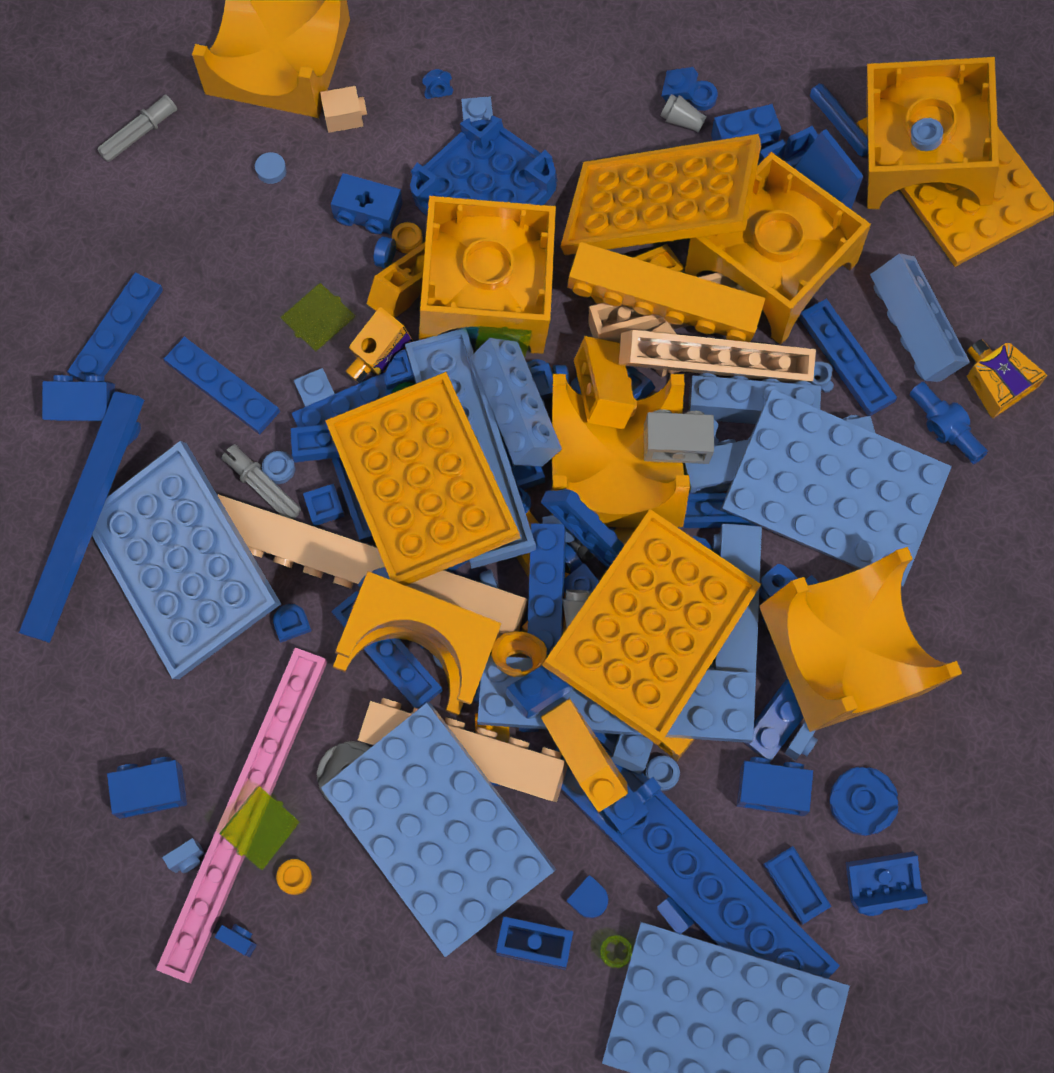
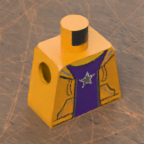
(377, 345)
(1002, 376)

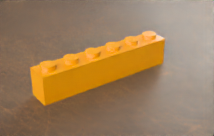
(665, 293)

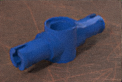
(948, 422)

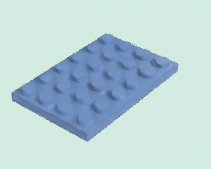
(834, 484)
(181, 561)
(438, 829)
(720, 1011)

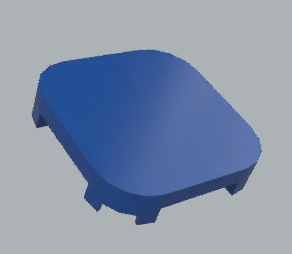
(485, 165)

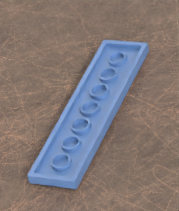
(452, 354)
(715, 711)

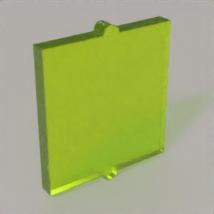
(318, 317)
(521, 336)
(259, 828)

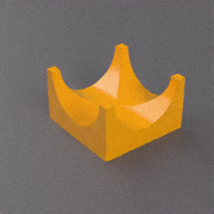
(274, 53)
(956, 95)
(789, 245)
(487, 267)
(608, 462)
(449, 632)
(851, 643)

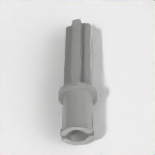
(137, 128)
(260, 482)

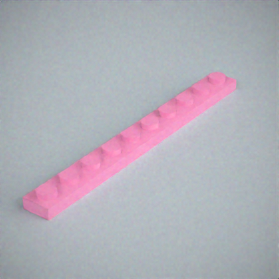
(221, 861)

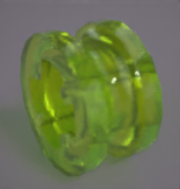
(614, 940)

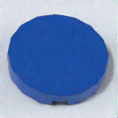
(864, 801)

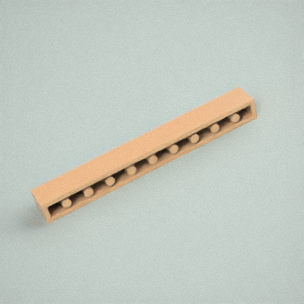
(350, 561)

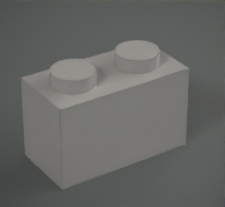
(678, 437)

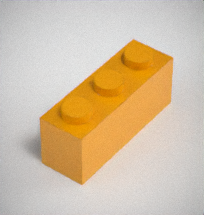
(604, 383)

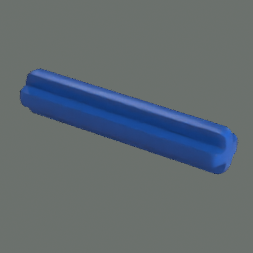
(840, 119)

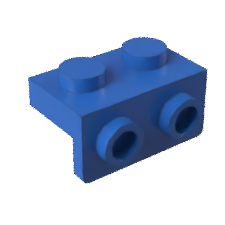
(885, 883)

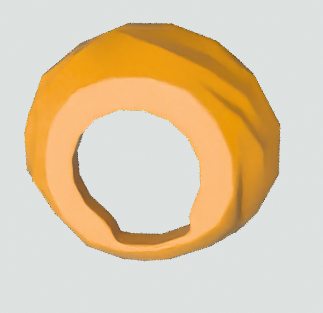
(518, 642)

